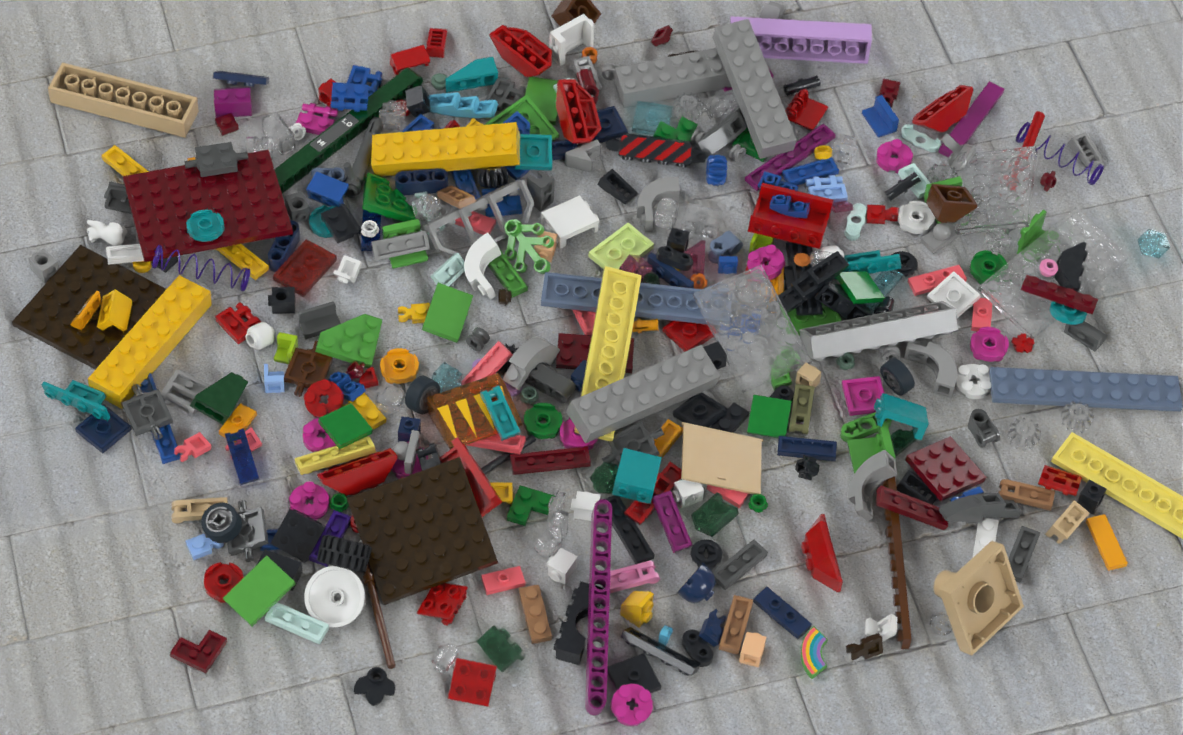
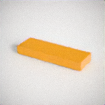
(1106, 542)

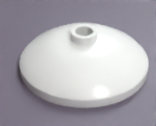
(321, 595)

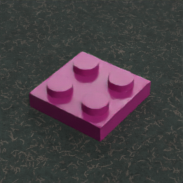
(862, 394)

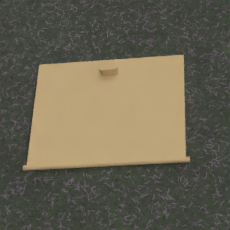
(721, 459)

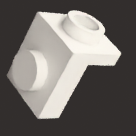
(348, 270)
(886, 627)

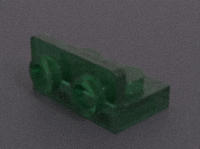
(500, 648)

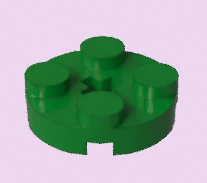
(983, 258)
(543, 430)

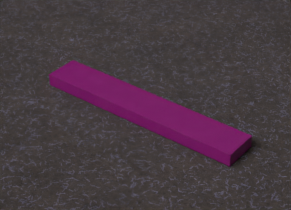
(975, 115)
(783, 161)

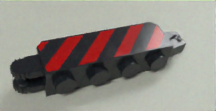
(657, 149)

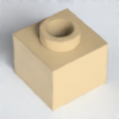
(808, 375)

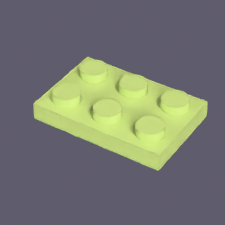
(619, 245)

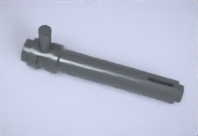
(356, 173)

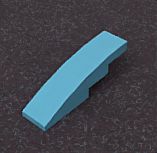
(468, 107)

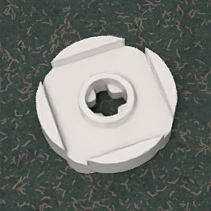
(912, 225)
(976, 372)

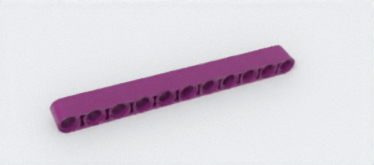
(598, 615)

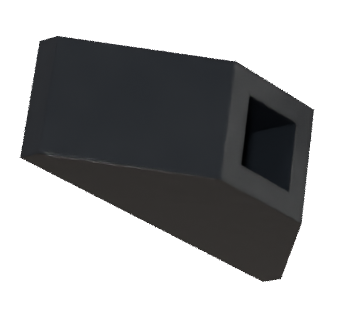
(1071, 267)
(836, 298)

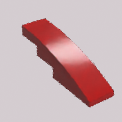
(665, 481)

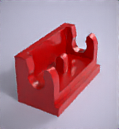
(409, 58)

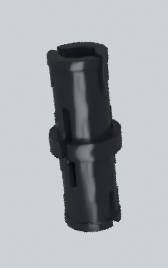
(801, 84)
(902, 186)

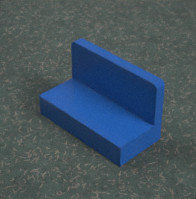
(881, 117)
(327, 190)

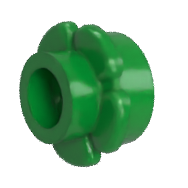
(339, 498)
(758, 499)

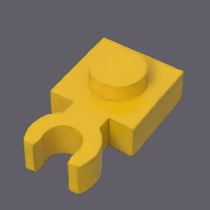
(416, 313)

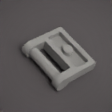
(185, 385)

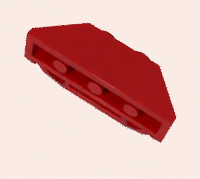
(522, 50)
(945, 110)
(576, 112)
(360, 473)
(821, 555)

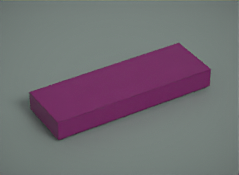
(672, 521)

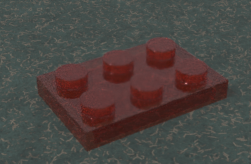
(305, 267)

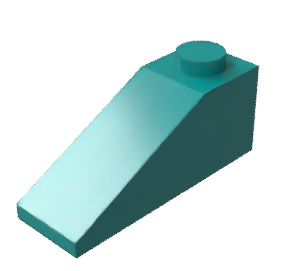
(476, 74)

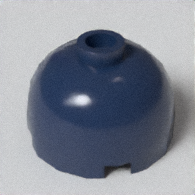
(699, 585)

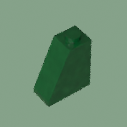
(220, 398)

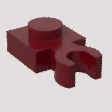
(890, 90)

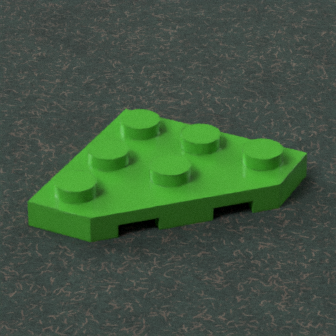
(538, 122)
(351, 340)

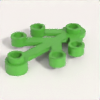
(525, 244)

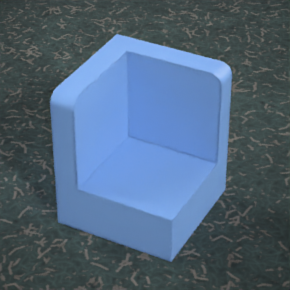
(273, 381)

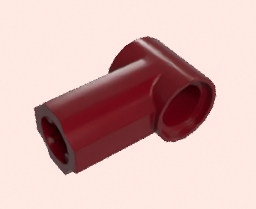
(586, 80)

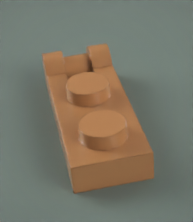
(1026, 494)

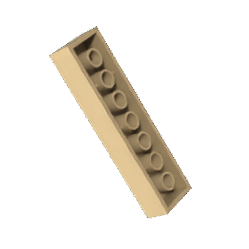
(123, 99)

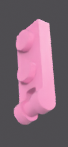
(632, 576)

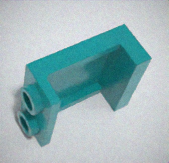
(903, 412)
(636, 475)

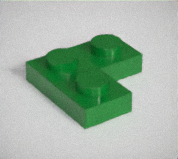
(682, 132)
(527, 501)

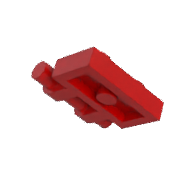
(233, 323)
(1060, 480)

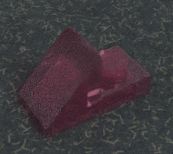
(697, 253)

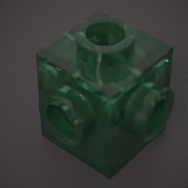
(604, 477)

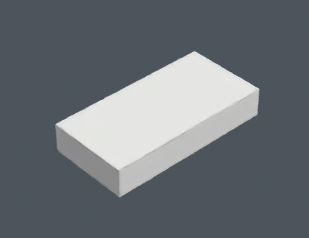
(124, 254)

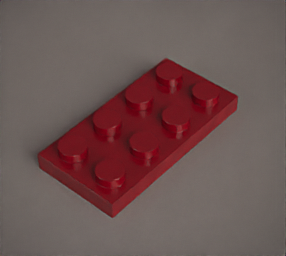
(575, 349)

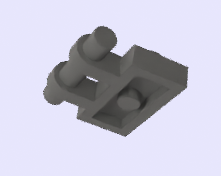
(502, 90)

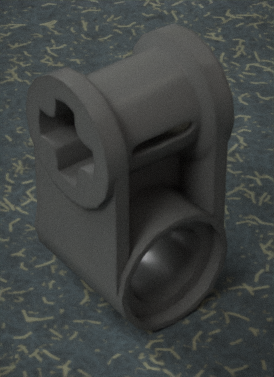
(983, 431)

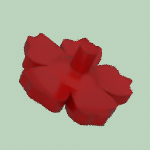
(1022, 344)

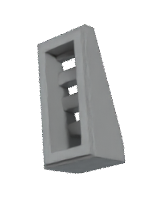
(586, 63)
(1087, 143)

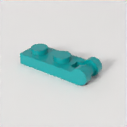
(500, 413)

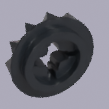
(909, 260)
(713, 549)

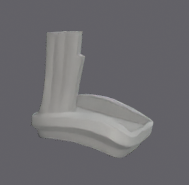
(958, 151)

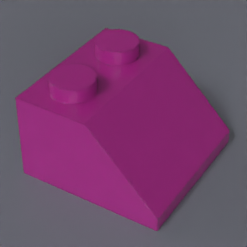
(232, 100)

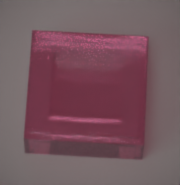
(842, 206)

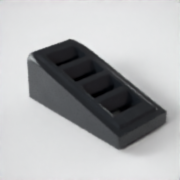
(617, 180)
(908, 490)

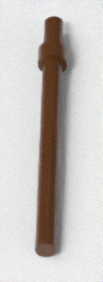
(369, 581)

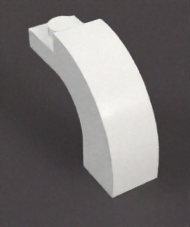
(476, 261)

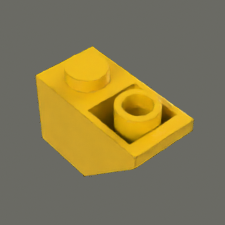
(638, 607)

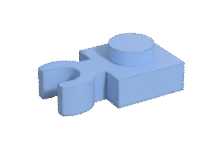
(201, 546)

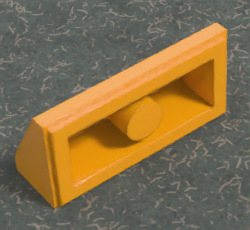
(87, 311)

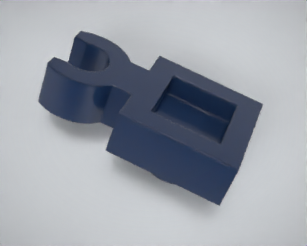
(711, 629)

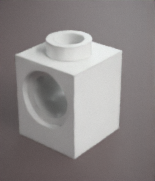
(687, 493)

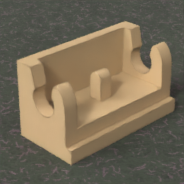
(1068, 522)

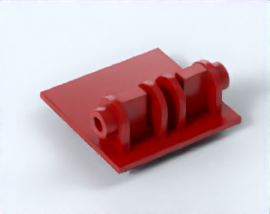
(805, 111)
(443, 602)
(472, 682)

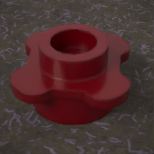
(1048, 180)
(355, 370)

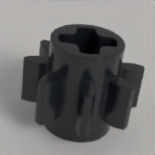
(807, 467)

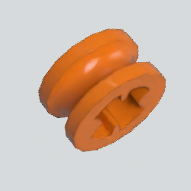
(591, 52)

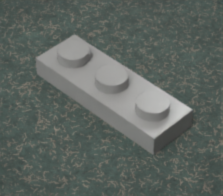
(400, 245)

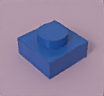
(727, 264)

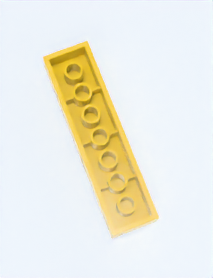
(446, 149)
(150, 340)

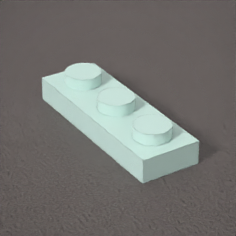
(297, 623)

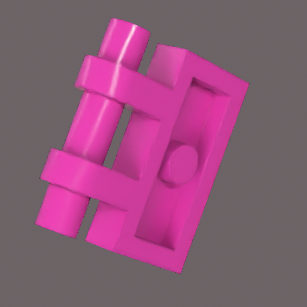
(313, 123)

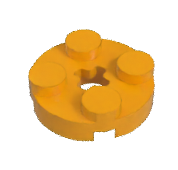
(399, 375)

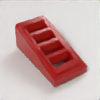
(438, 43)

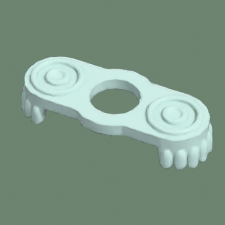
(910, 135)
(853, 229)

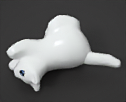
(112, 233)

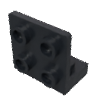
(298, 534)

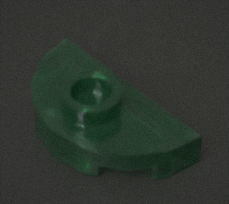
(902, 440)

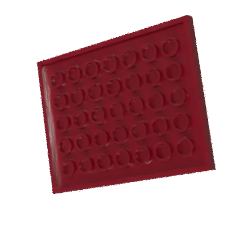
(245, 199)

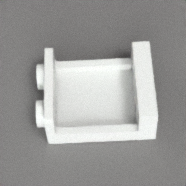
(570, 36)
(569, 219)

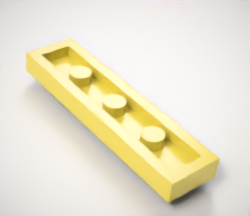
(333, 455)

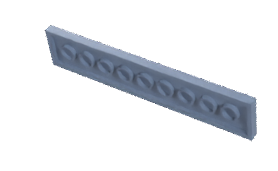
(653, 299)
(1090, 388)

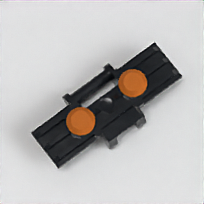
(799, 263)

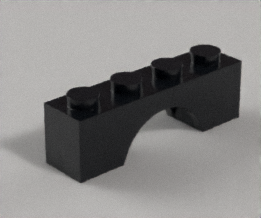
(571, 643)

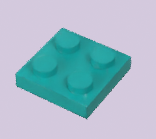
(535, 152)

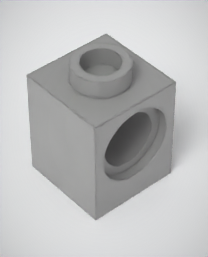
(43, 265)

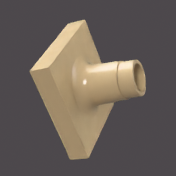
(979, 597)

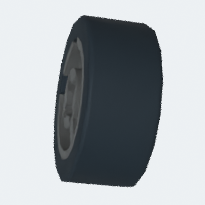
(897, 376)
(418, 392)

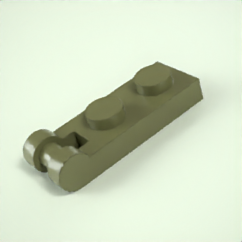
(801, 408)

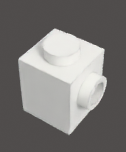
(584, 504)
(562, 565)

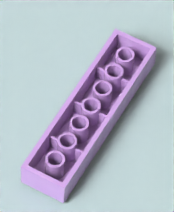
(812, 39)

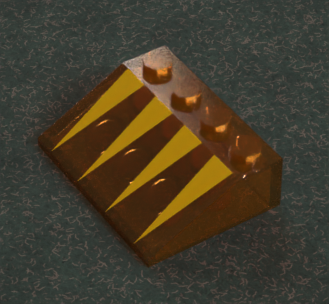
(464, 414)

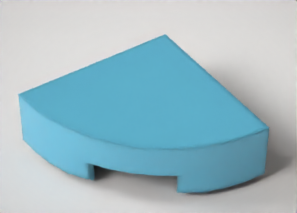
(665, 634)

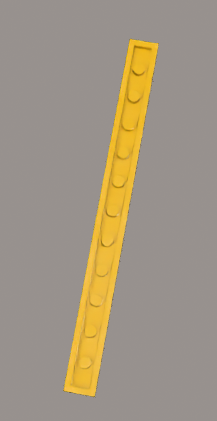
(236, 254)

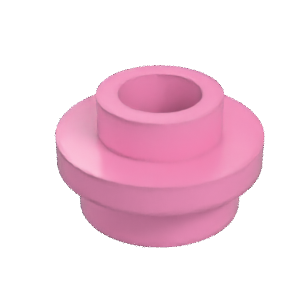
(1048, 272)

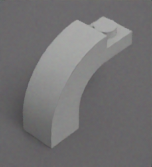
(650, 198)
(526, 358)
(939, 361)
(866, 480)

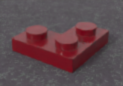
(202, 655)

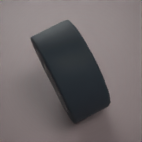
(230, 524)

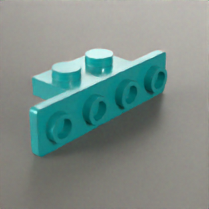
(872, 262)
(79, 396)

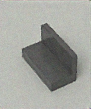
(318, 319)
(1086, 335)

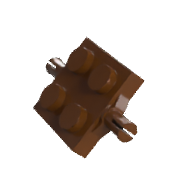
(307, 368)

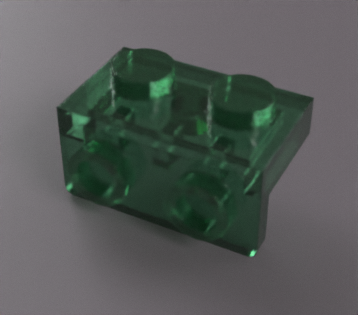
(713, 515)

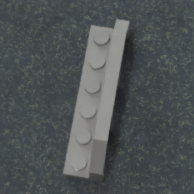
(481, 203)

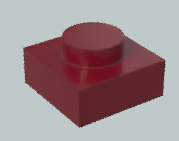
(662, 36)
(226, 124)

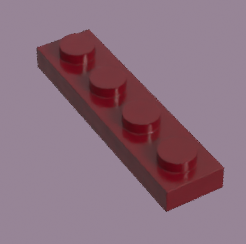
(1059, 294)
(550, 460)
(910, 507)

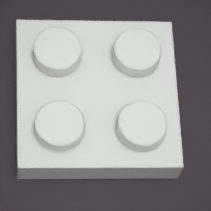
(955, 292)

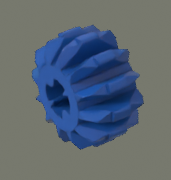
(716, 170)

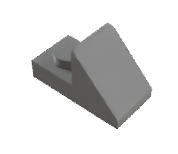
(773, 11)
(582, 157)

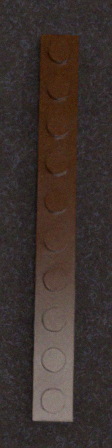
(898, 582)

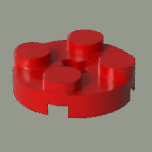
(319, 389)
(221, 571)

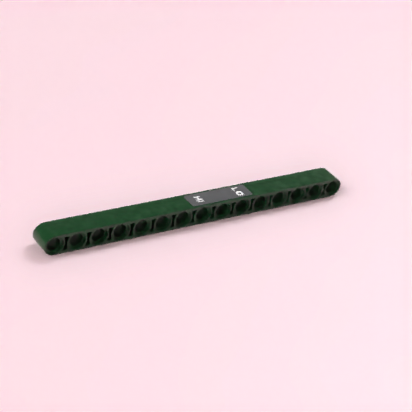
(343, 130)

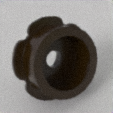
(504, 296)

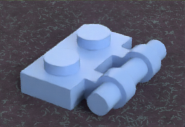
(828, 188)

